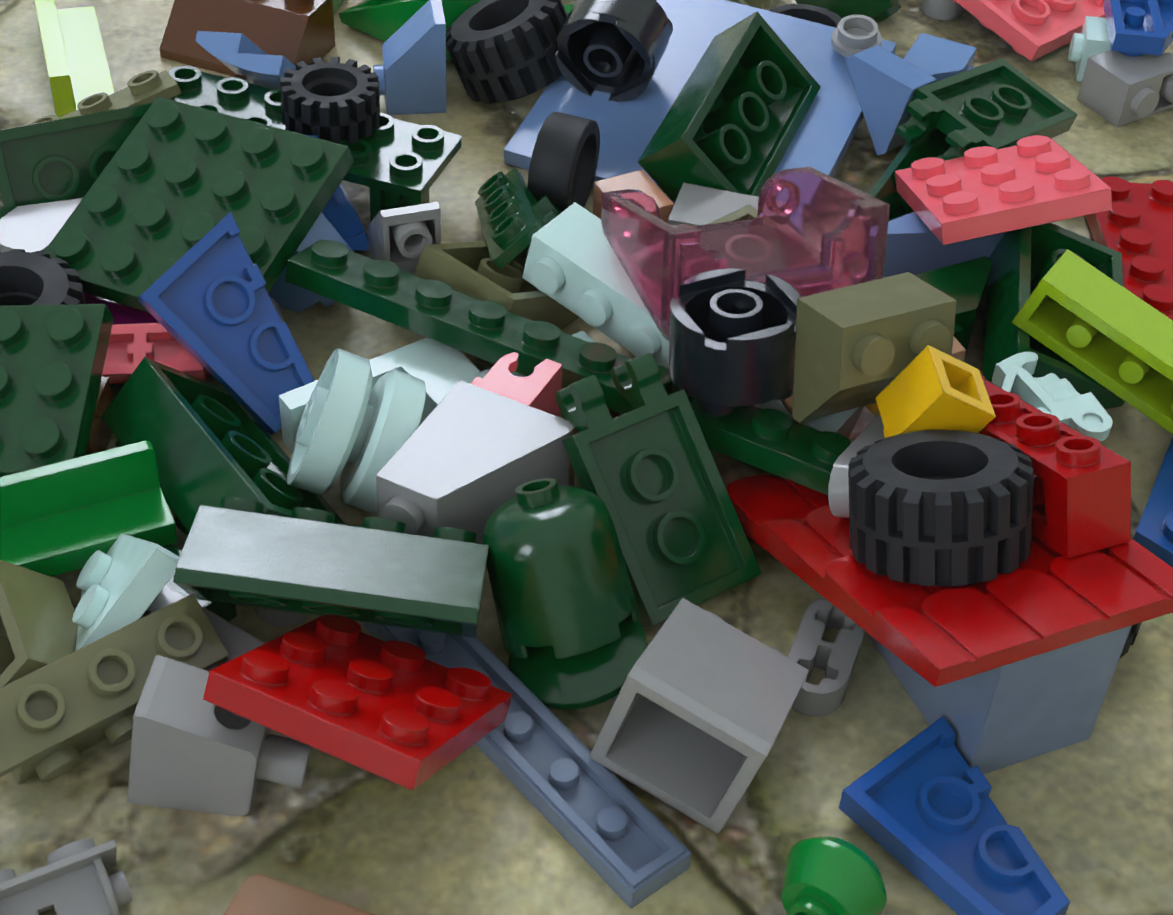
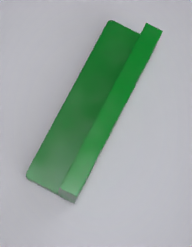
(82, 505)

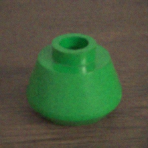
(831, 879)

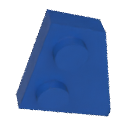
(1139, 26)

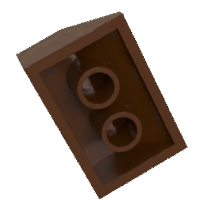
(277, 27)

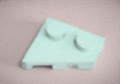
(120, 586)

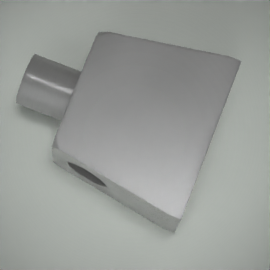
(201, 754)

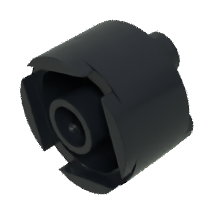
(613, 46)
(733, 339)

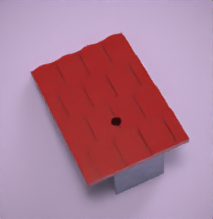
(1003, 659)

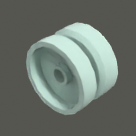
(354, 428)

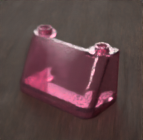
(805, 232)

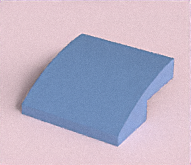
(245, 57)

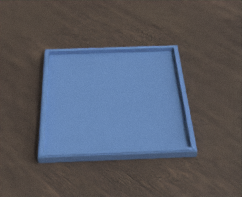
(631, 124)

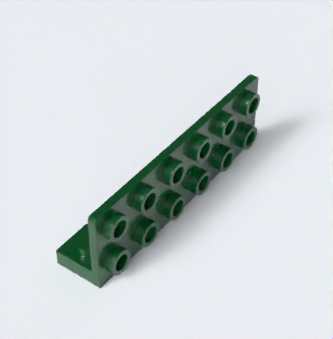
(394, 162)

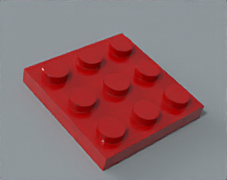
(361, 698)

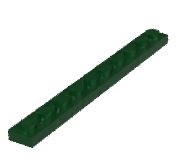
(489, 332)

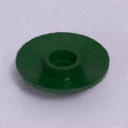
(581, 678)

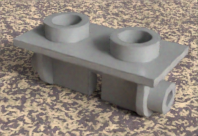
(70, 883)

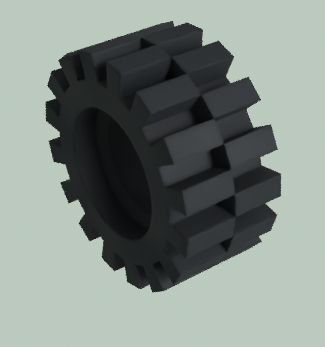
(330, 100)

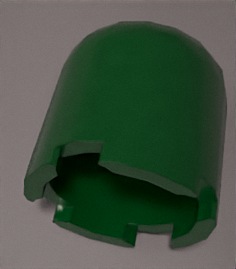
(556, 570)

